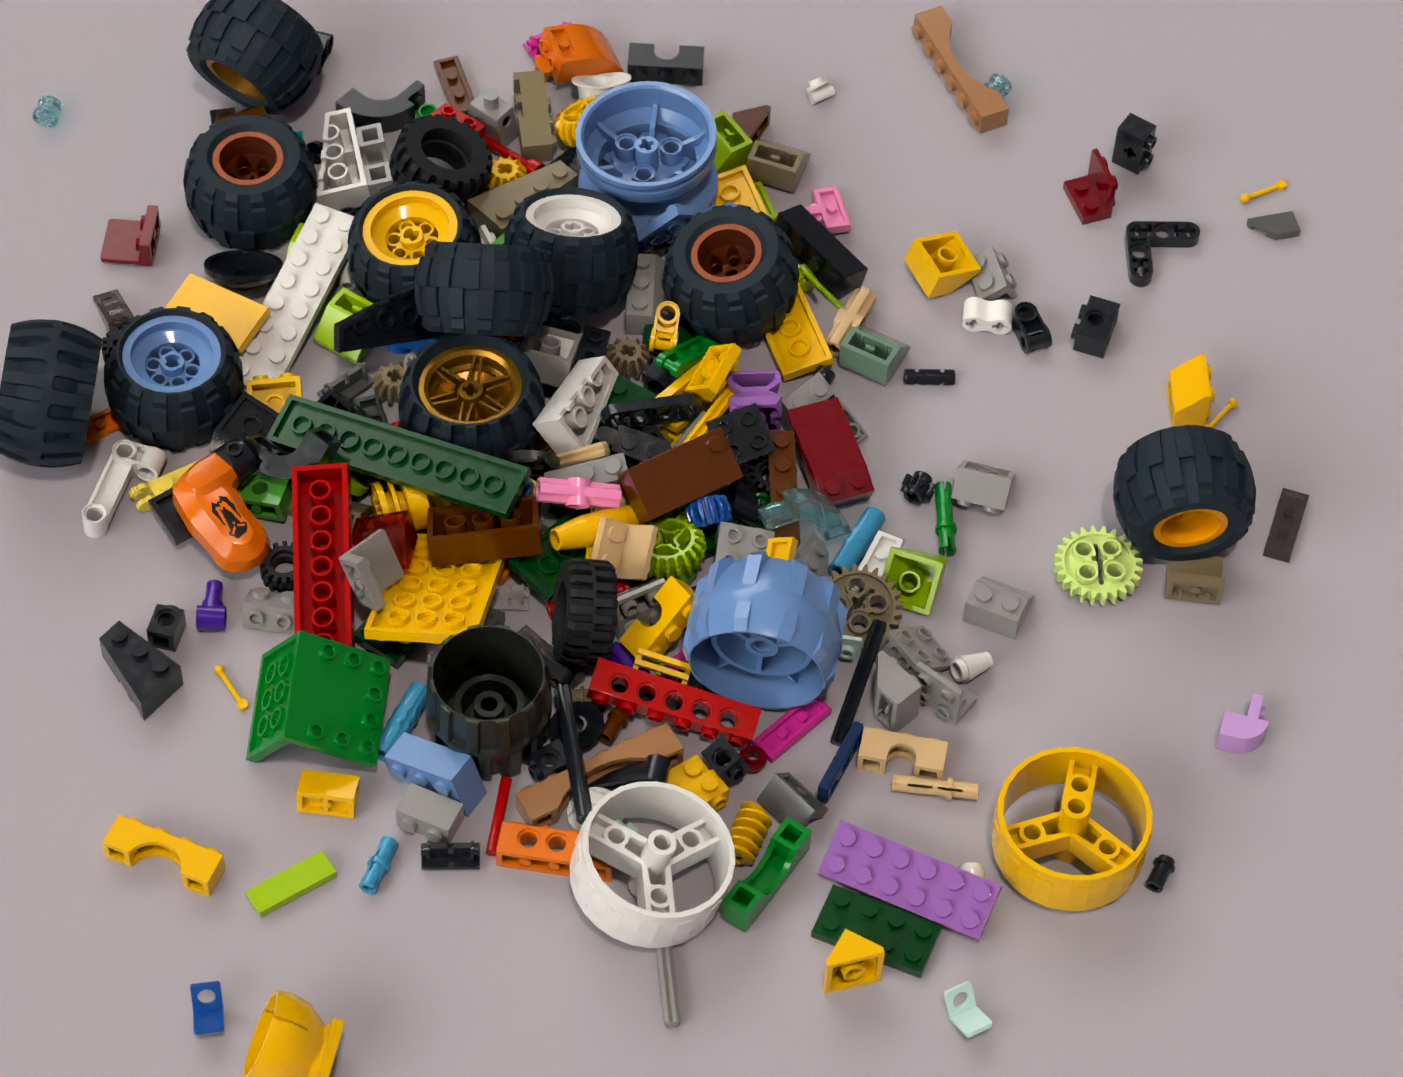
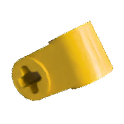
(665, 333)

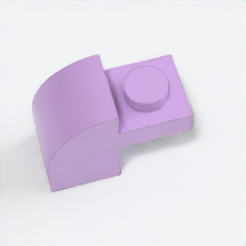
(1243, 733)

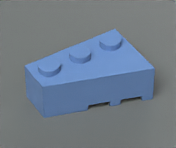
(437, 770)

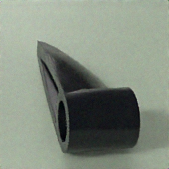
(653, 769)

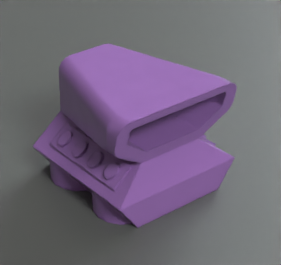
(757, 388)

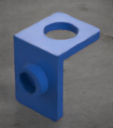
(207, 1016)

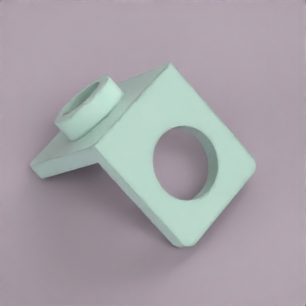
(851, 648)
(967, 1016)

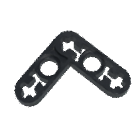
(1144, 243)

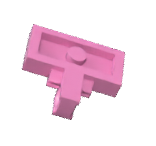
(829, 210)

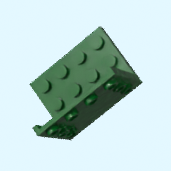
(319, 699)

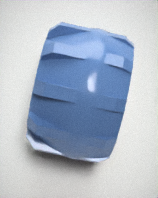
(765, 631)

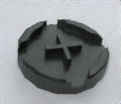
(537, 461)

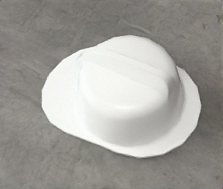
(597, 84)

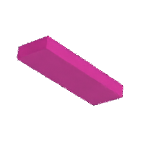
(791, 728)

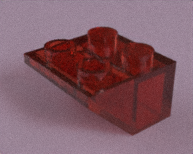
(398, 528)

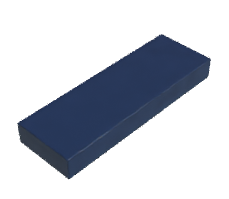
(840, 762)

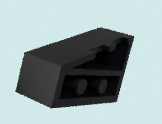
(141, 668)

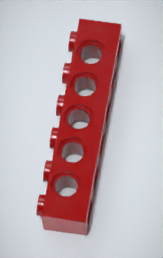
(664, 690)

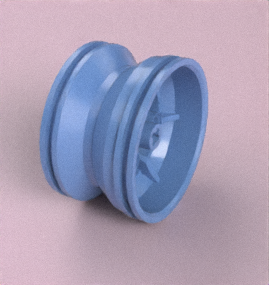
(653, 146)

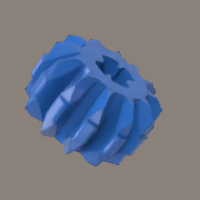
(709, 511)

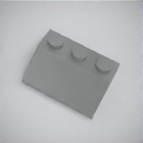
(646, 294)

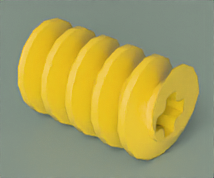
(748, 832)

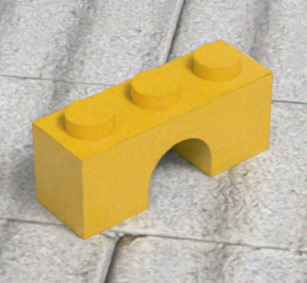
(676, 602)

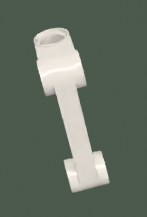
(126, 461)

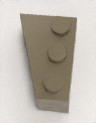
(533, 117)

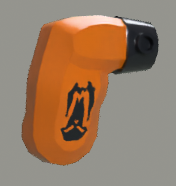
(216, 511)

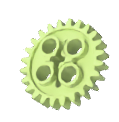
(1073, 567)

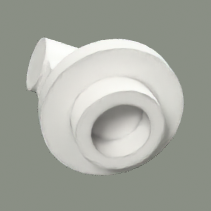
(819, 90)

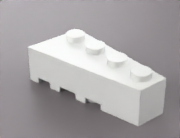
(342, 171)
(575, 408)

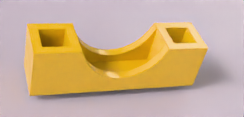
(132, 841)

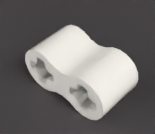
(987, 315)

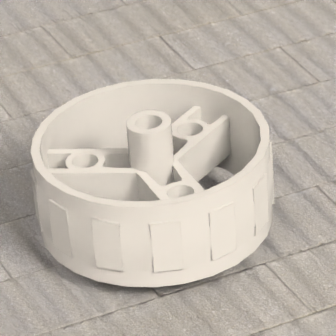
(649, 863)

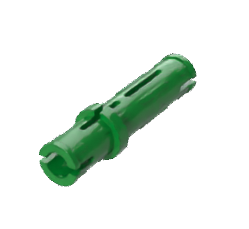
(945, 526)

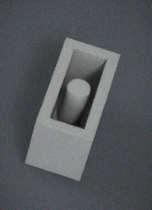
(429, 814)

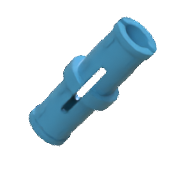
(378, 865)

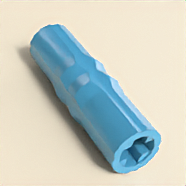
(858, 541)
(403, 717)

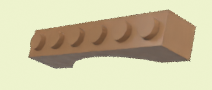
(982, 104)
(547, 800)

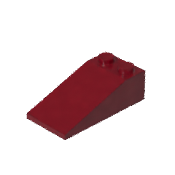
(830, 452)

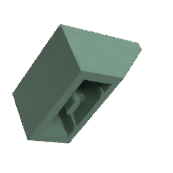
(872, 353)

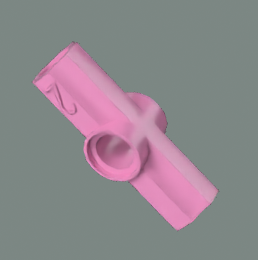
(577, 493)

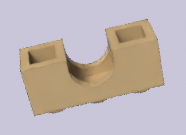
(882, 746)

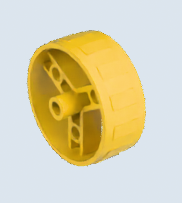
(1021, 842)

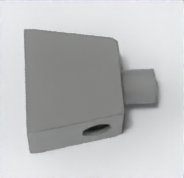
(496, 115)

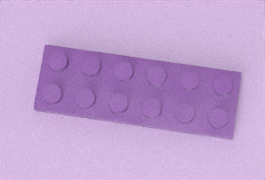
(910, 880)

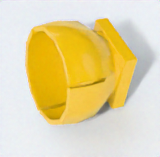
(292, 1040)

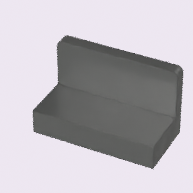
(789, 798)

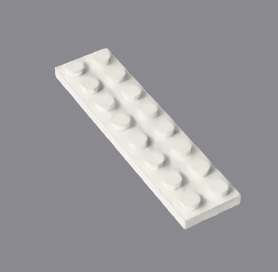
(298, 293)

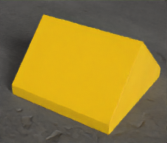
(852, 963)

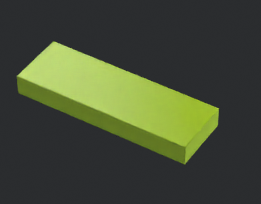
(291, 883)

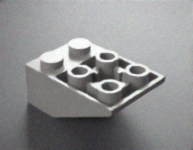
(813, 391)

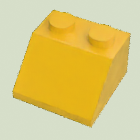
(941, 263)

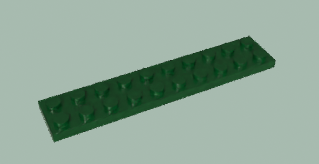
(406, 457)

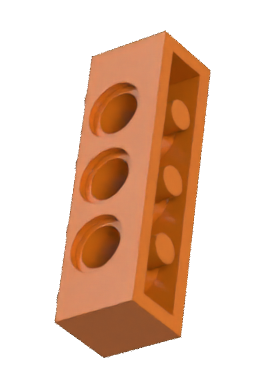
(541, 857)

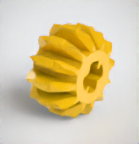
(504, 171)

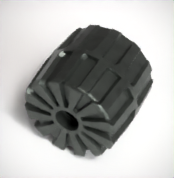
(490, 698)

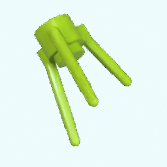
(808, 281)

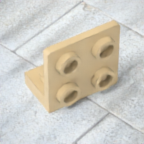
(626, 547)

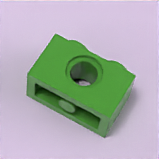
(267, 497)

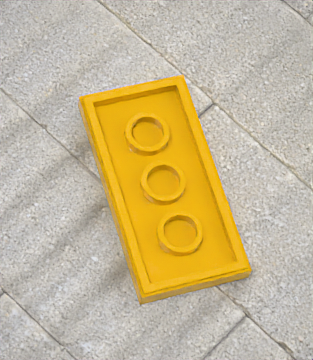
(234, 312)

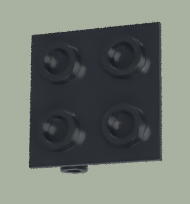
(745, 433)

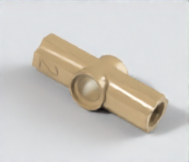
(850, 316)

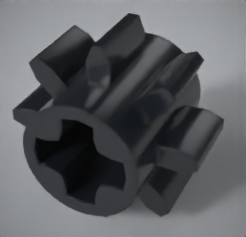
(918, 487)

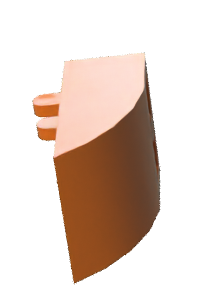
(573, 52)

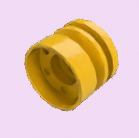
(400, 500)

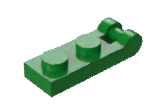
(684, 355)

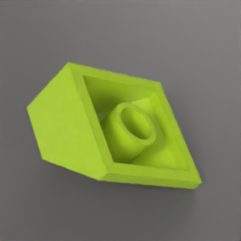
(916, 576)

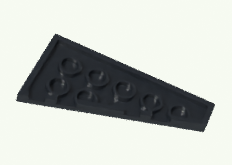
(383, 324)

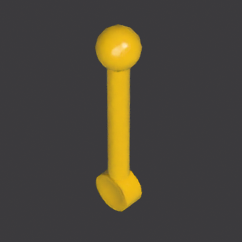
(1281, 185)
(1232, 403)
(242, 704)

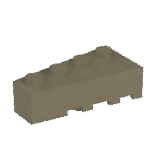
(498, 204)

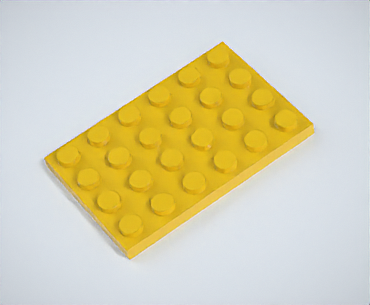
(434, 601)

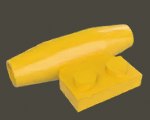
(581, 530)

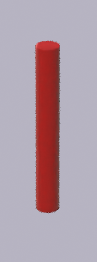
(499, 815)

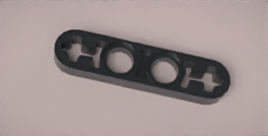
(682, 408)

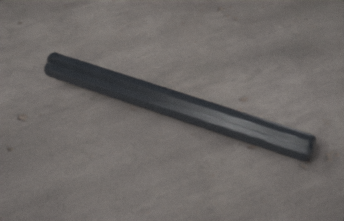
(573, 751)

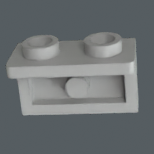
(993, 278)
(269, 611)

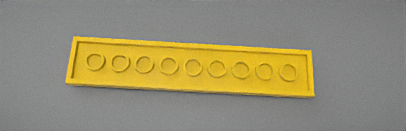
(798, 342)

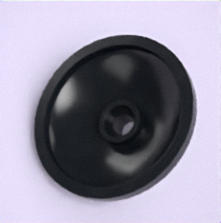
(243, 268)

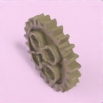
(883, 594)

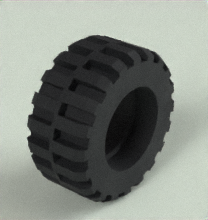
(446, 141)
(584, 611)

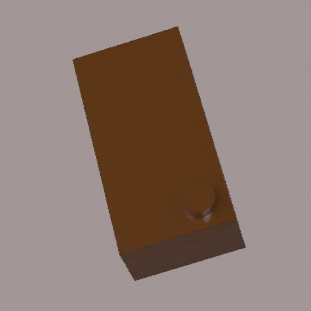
(680, 475)
(469, 535)

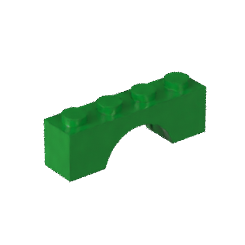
(782, 855)

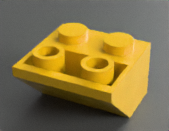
(1190, 392)

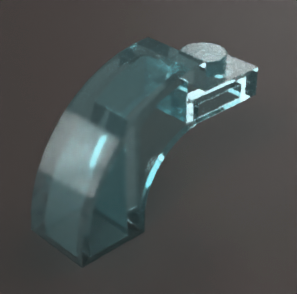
(805, 505)

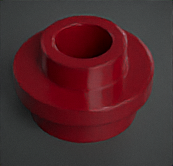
(757, 764)

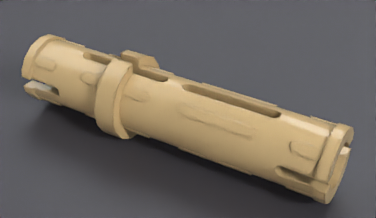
(903, 784)

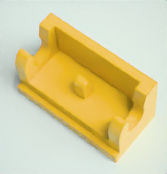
(327, 793)

